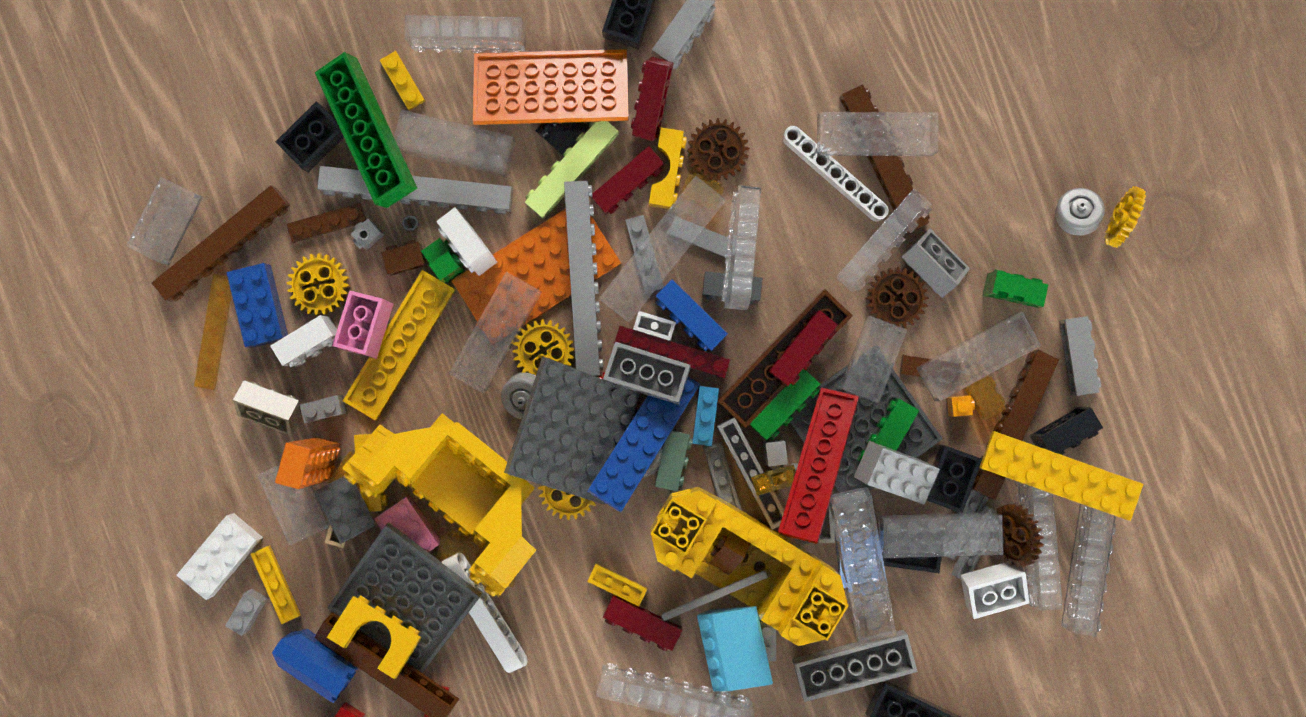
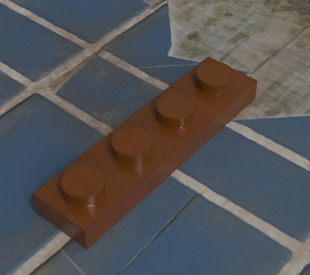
(326, 222)

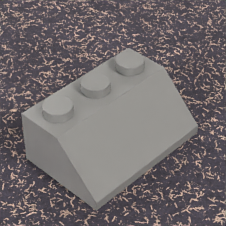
(936, 263)

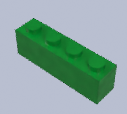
(784, 405)
(894, 425)

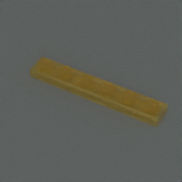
(213, 333)

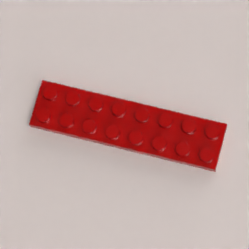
(818, 465)

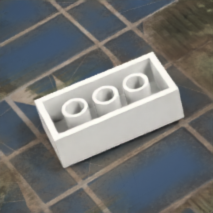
(219, 556)

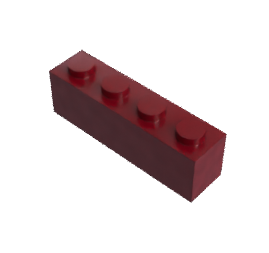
(652, 98)
(627, 180)
(802, 348)
(642, 622)

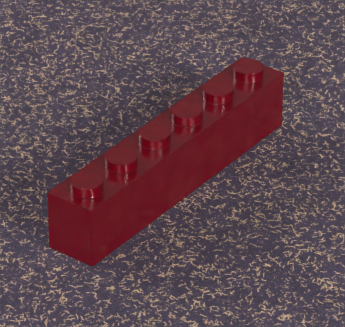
(695, 358)

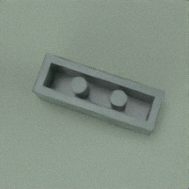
(673, 461)

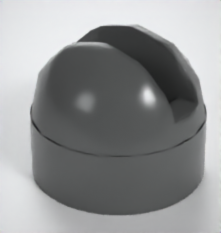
(413, 220)

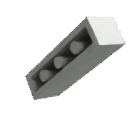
(1079, 356)

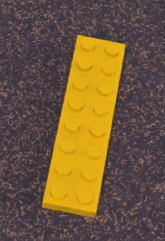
(399, 345)
(1061, 475)

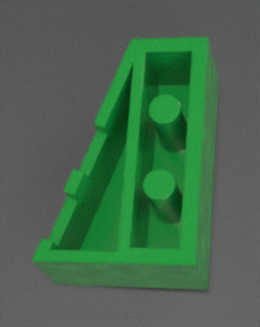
(1015, 288)

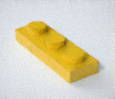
(402, 80)
(617, 584)

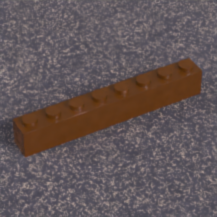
(887, 168)
(221, 244)
(1019, 412)
(409, 684)

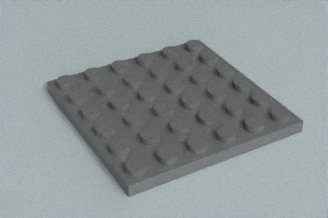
(569, 428)
(918, 439)
(412, 588)

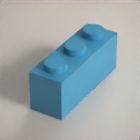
(705, 416)

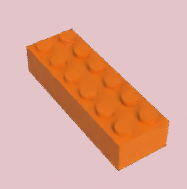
(308, 462)

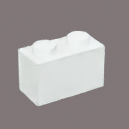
(654, 325)

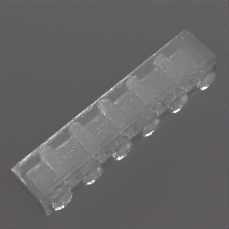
(884, 240)

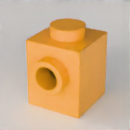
(960, 405)

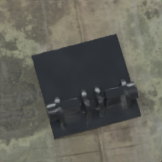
(562, 134)

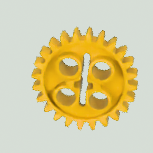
(1125, 216)
(315, 267)
(534, 335)
(564, 505)

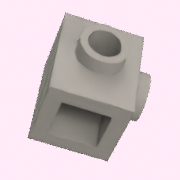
(366, 234)

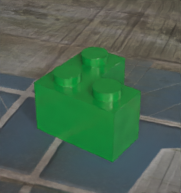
(442, 260)

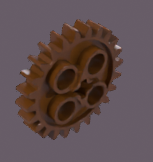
(733, 141)
(908, 285)
(1020, 536)

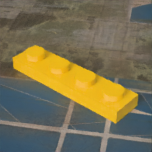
(275, 584)

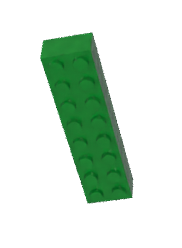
(365, 130)

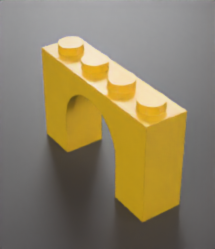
(402, 639)

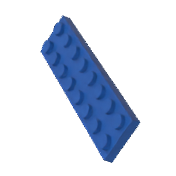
(638, 448)

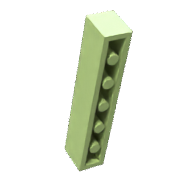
(571, 167)

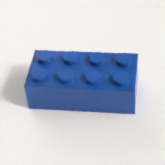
(257, 305)
(690, 315)

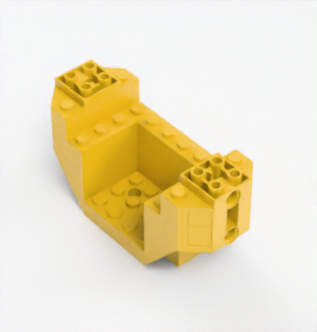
(461, 481)
(799, 599)

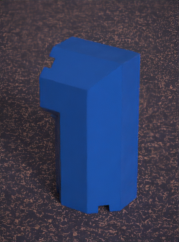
(314, 663)

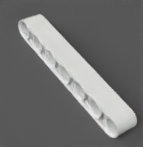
(838, 183)
(490, 620)

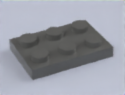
(345, 509)

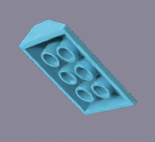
(734, 648)

